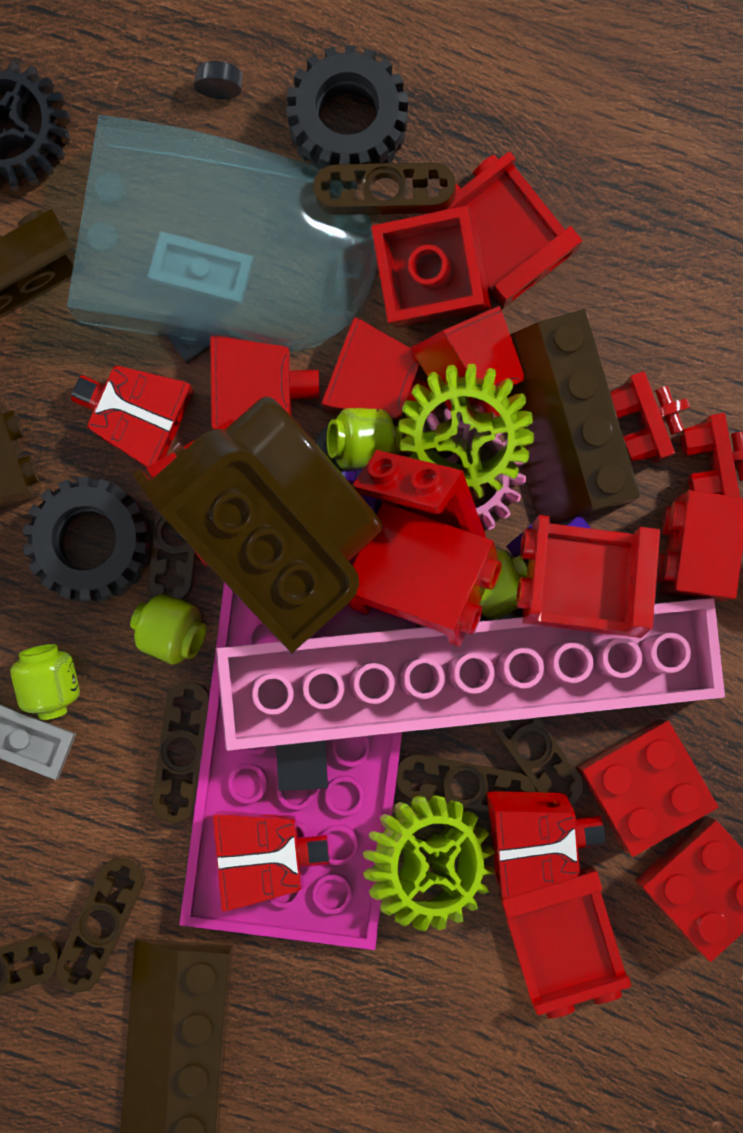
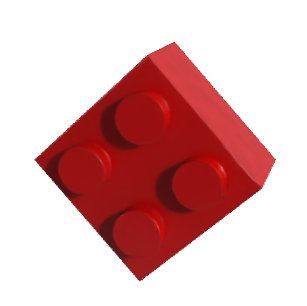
(431, 267)
(701, 546)
(647, 787)
(700, 887)

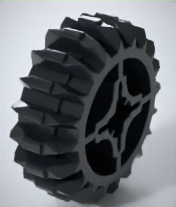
(18, 91)

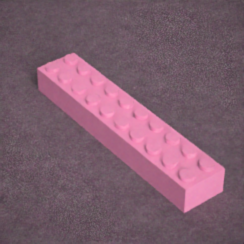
(496, 675)

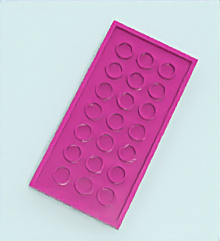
(361, 788)

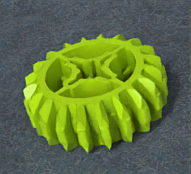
(485, 425)
(457, 838)

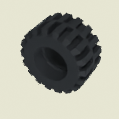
(347, 75)
(51, 522)

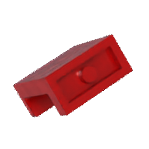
(515, 229)
(421, 489)
(426, 573)
(589, 578)
(566, 945)

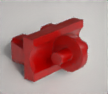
(638, 399)
(714, 439)

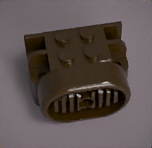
(268, 518)

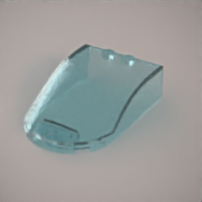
(213, 241)

